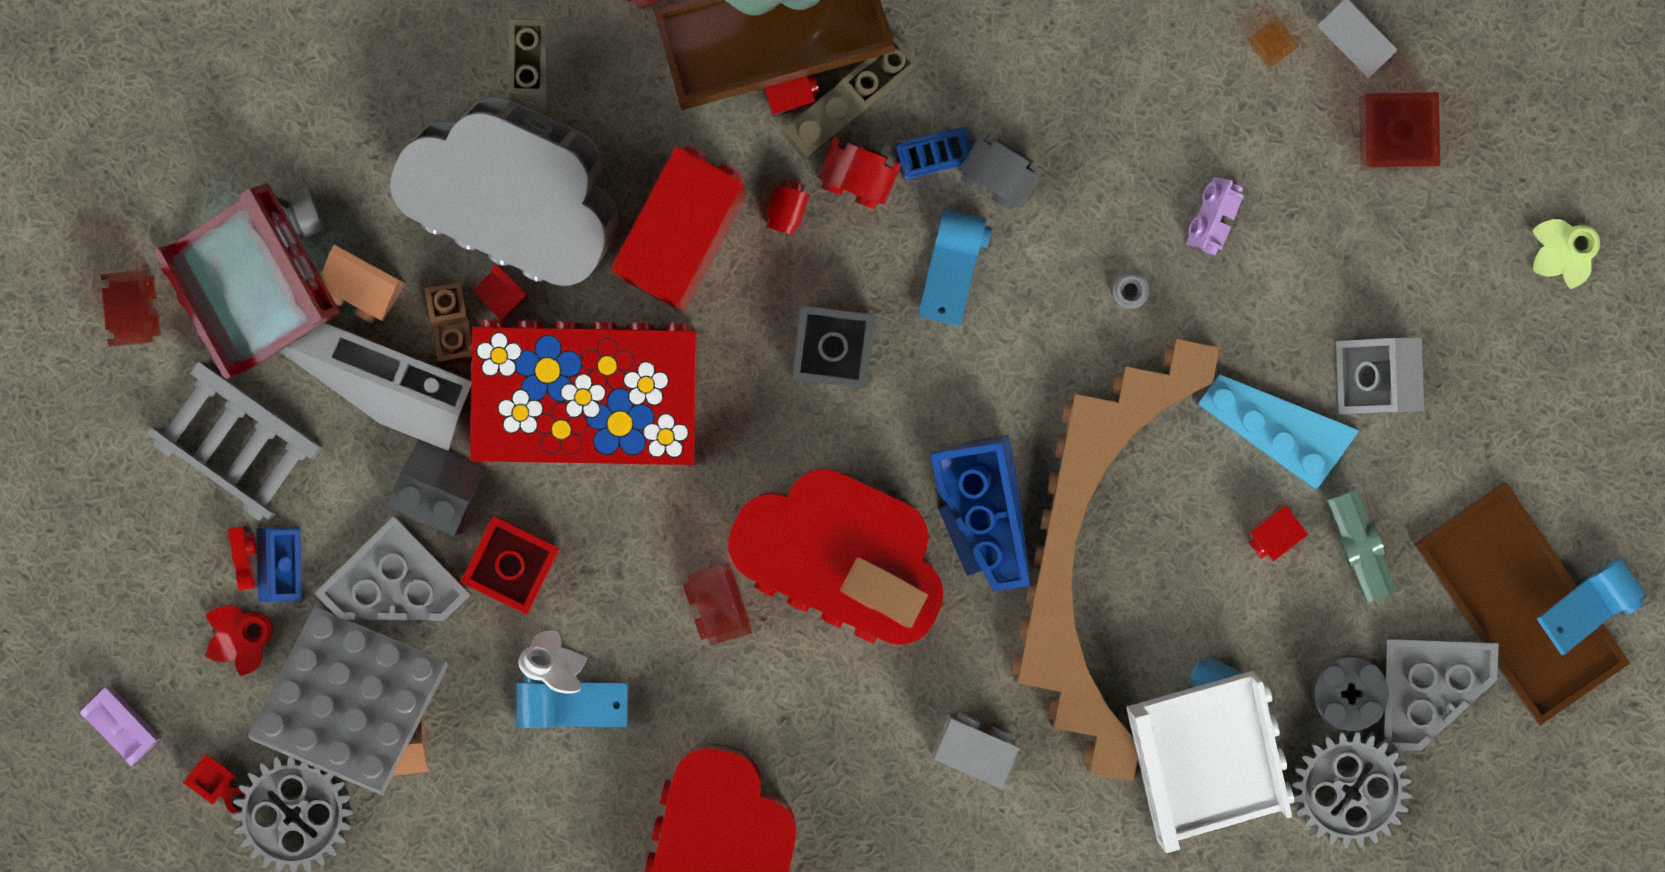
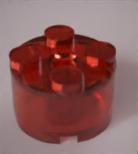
(129, 308)

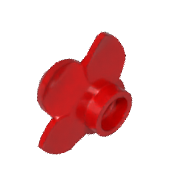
(233, 638)

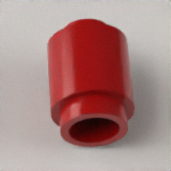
(787, 207)

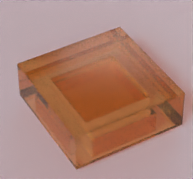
(1272, 43)

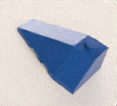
(983, 495)

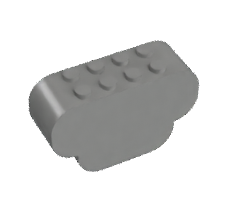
(510, 189)

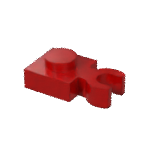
(242, 547)
(212, 781)

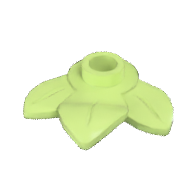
(1560, 253)

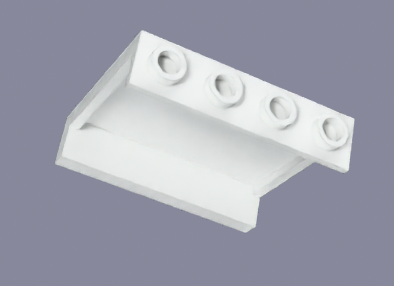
(1210, 757)

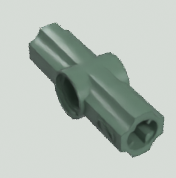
(1362, 545)

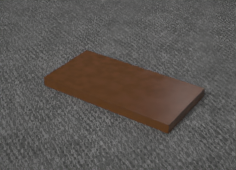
(727, 53)
(1504, 580)

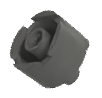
(1001, 171)
(1364, 708)

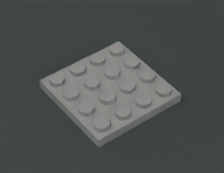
(348, 700)

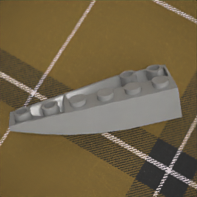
(385, 383)

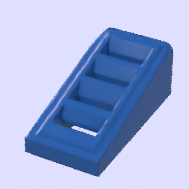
(904, 156)

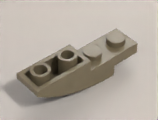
(529, 63)
(848, 100)

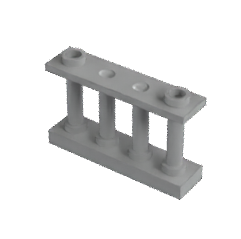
(237, 406)

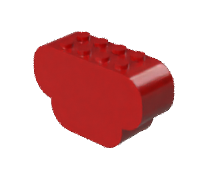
(812, 539)
(721, 817)

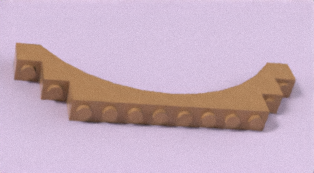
(1092, 439)

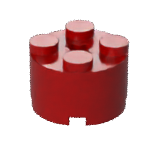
(858, 172)

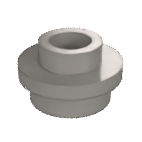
(1142, 290)

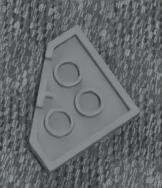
(393, 580)
(1432, 686)

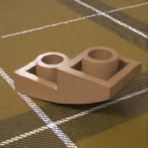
(449, 323)
(883, 592)

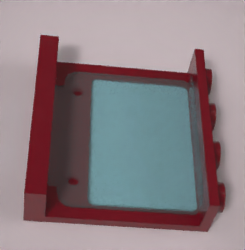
(247, 282)

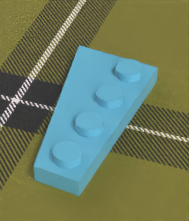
(1285, 432)

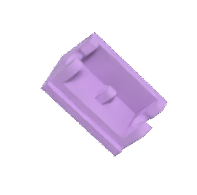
(120, 725)

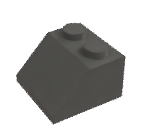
(436, 487)

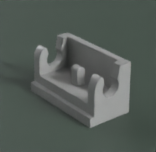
(1357, 37)

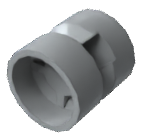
(303, 212)

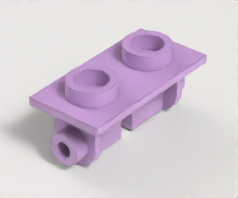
(1219, 200)

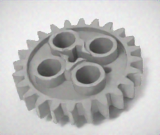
(1323, 770)
(268, 837)

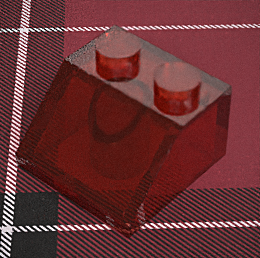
(718, 603)

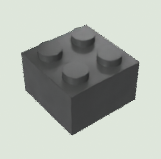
(833, 347)

